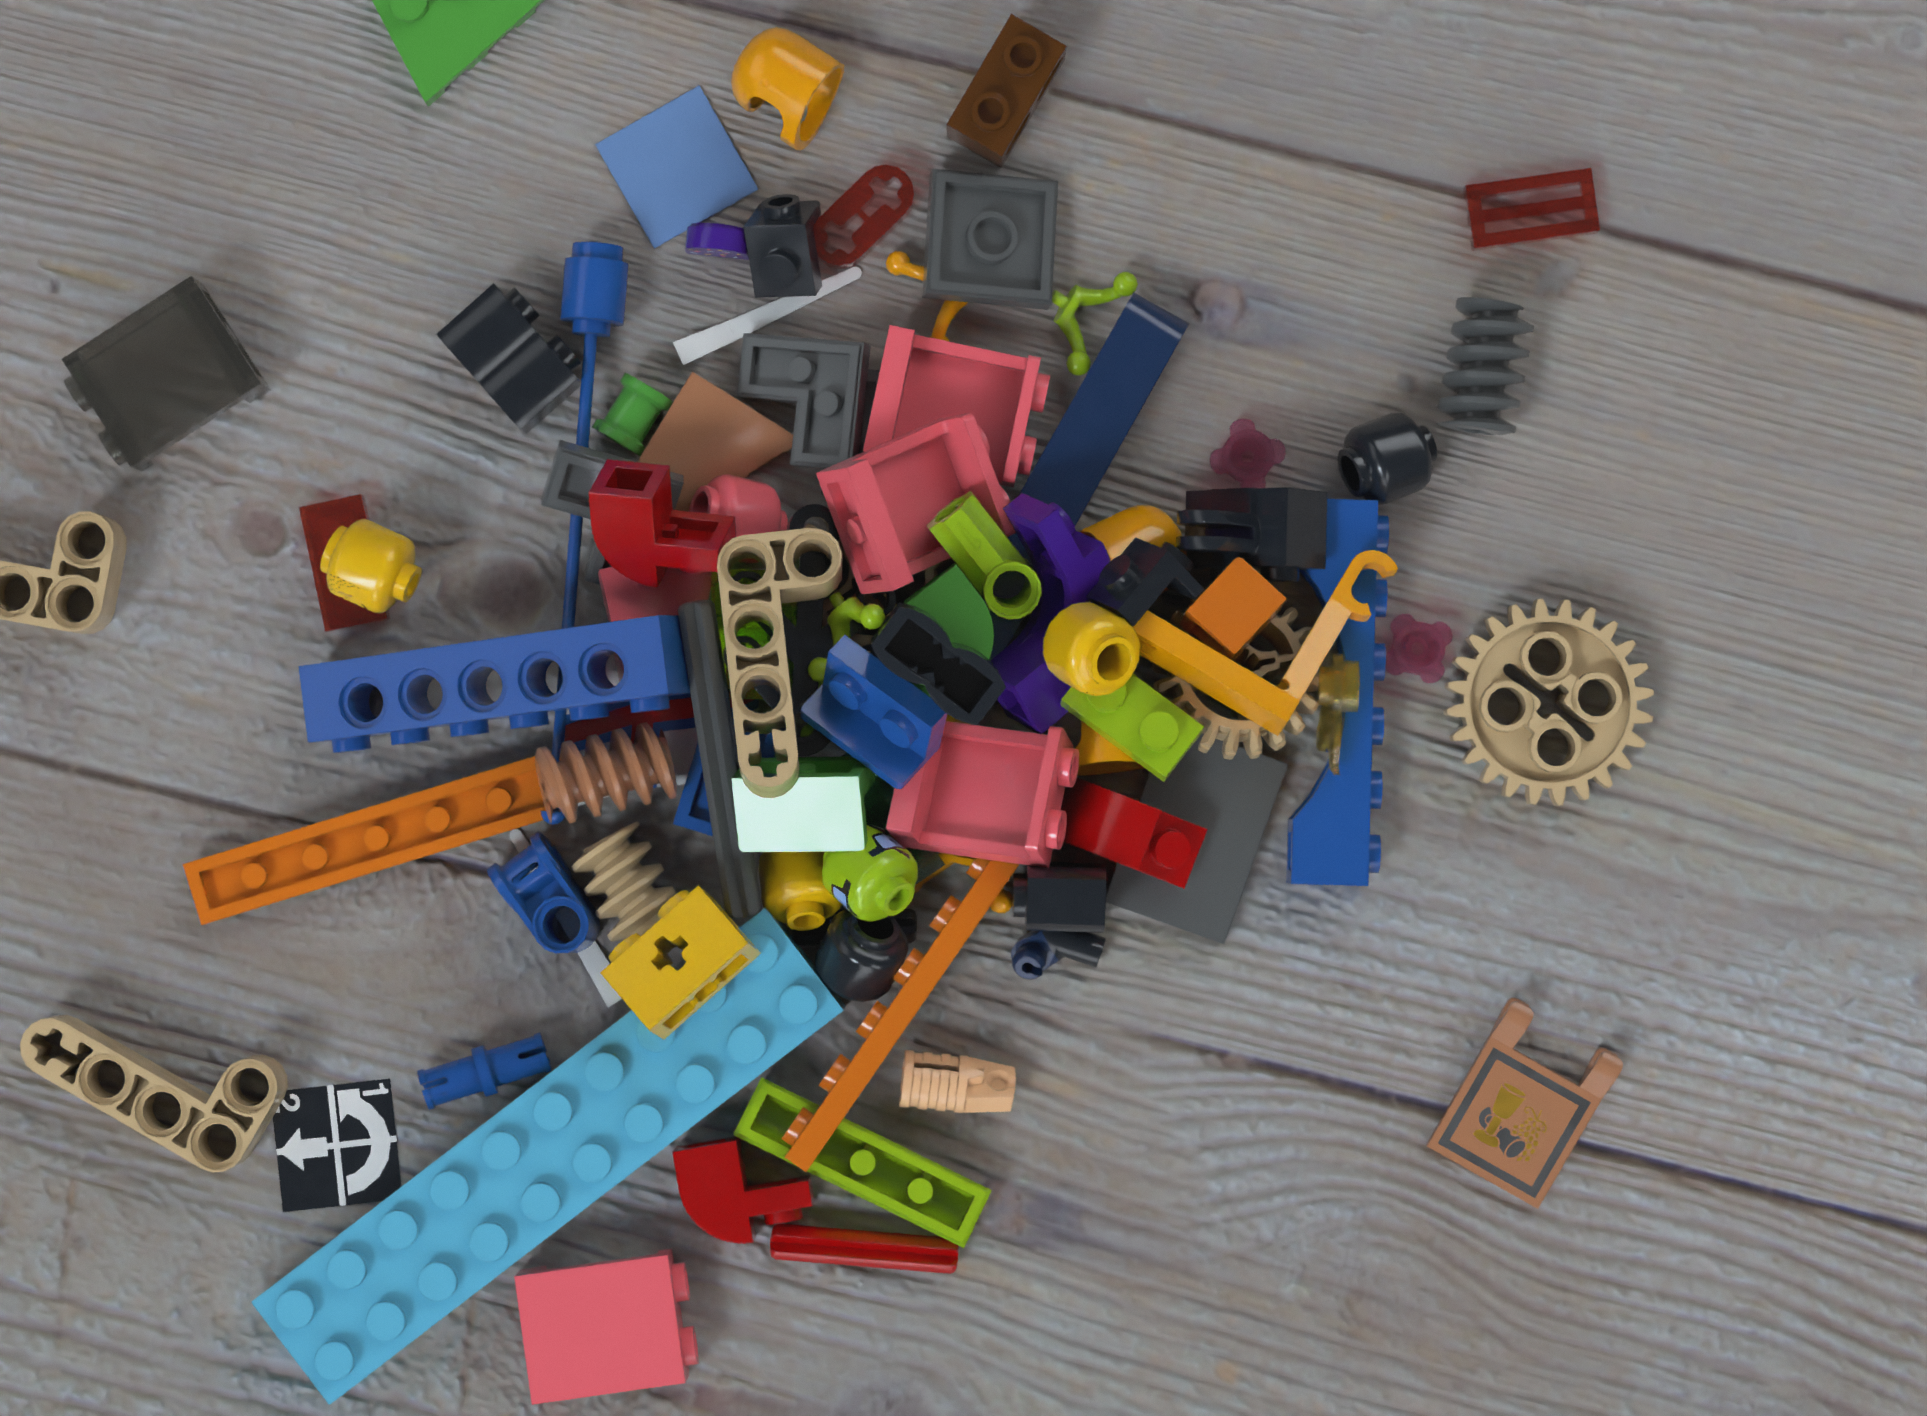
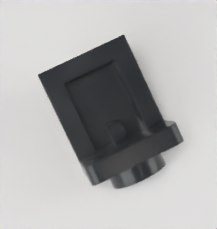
(783, 247)
(1140, 575)

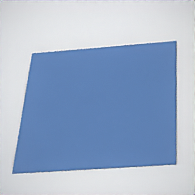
(676, 166)

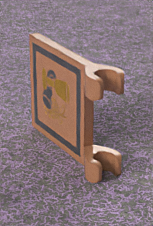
(1516, 1116)

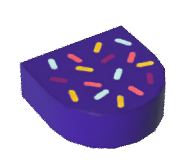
(716, 240)

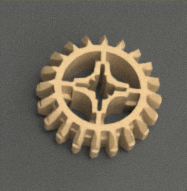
(1263, 664)

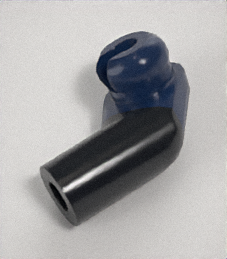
(1042, 949)

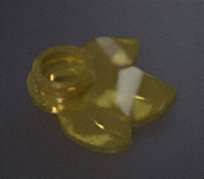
(1337, 694)

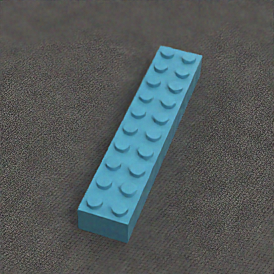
(538, 1166)

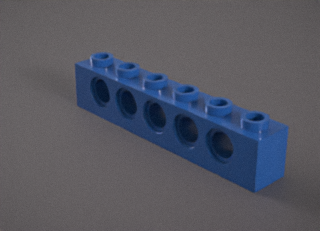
(339, 691)

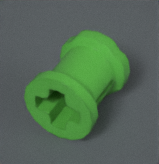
(632, 414)

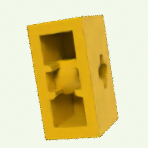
(713, 956)

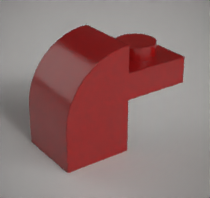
(642, 531)
(1131, 832)
(721, 1201)

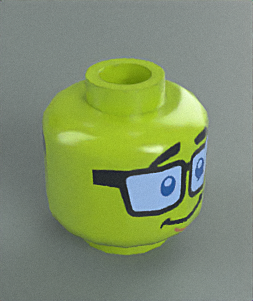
(873, 880)

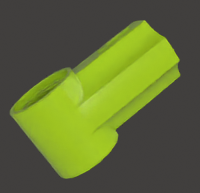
(985, 553)

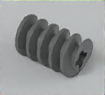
(1483, 366)

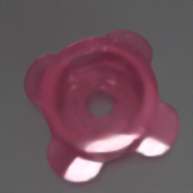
(1246, 438)
(1432, 637)

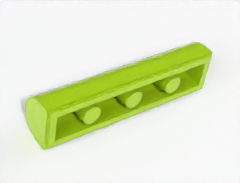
(870, 1166)

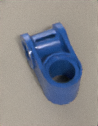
(544, 894)

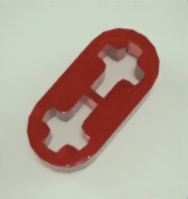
(852, 205)

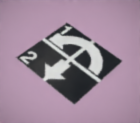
(337, 1145)

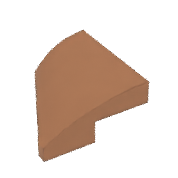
(712, 436)

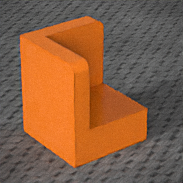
(1233, 609)

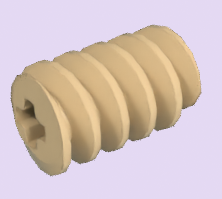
(624, 882)

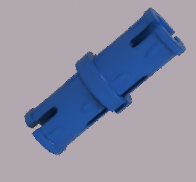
(484, 1070)

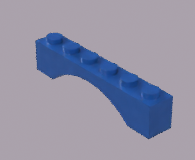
(1331, 827)

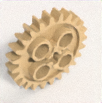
(1583, 656)

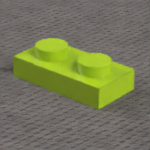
(1138, 724)

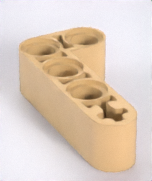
(67, 573)
(769, 663)
(144, 1082)

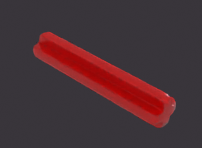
(863, 1248)

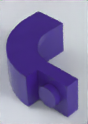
(1068, 570)

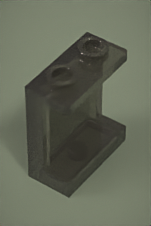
(162, 374)

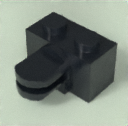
(1267, 527)

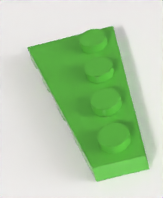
(448, 36)

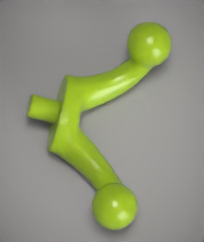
(1079, 362)
(839, 620)

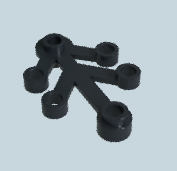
(807, 638)

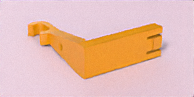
(1239, 687)

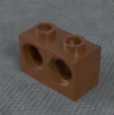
(1006, 91)

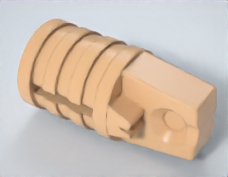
(955, 1083)

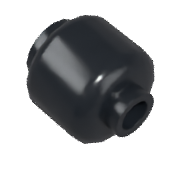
(1387, 458)
(861, 956)

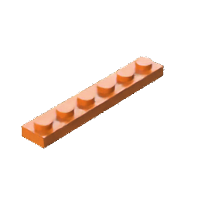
(365, 841)
(886, 1024)

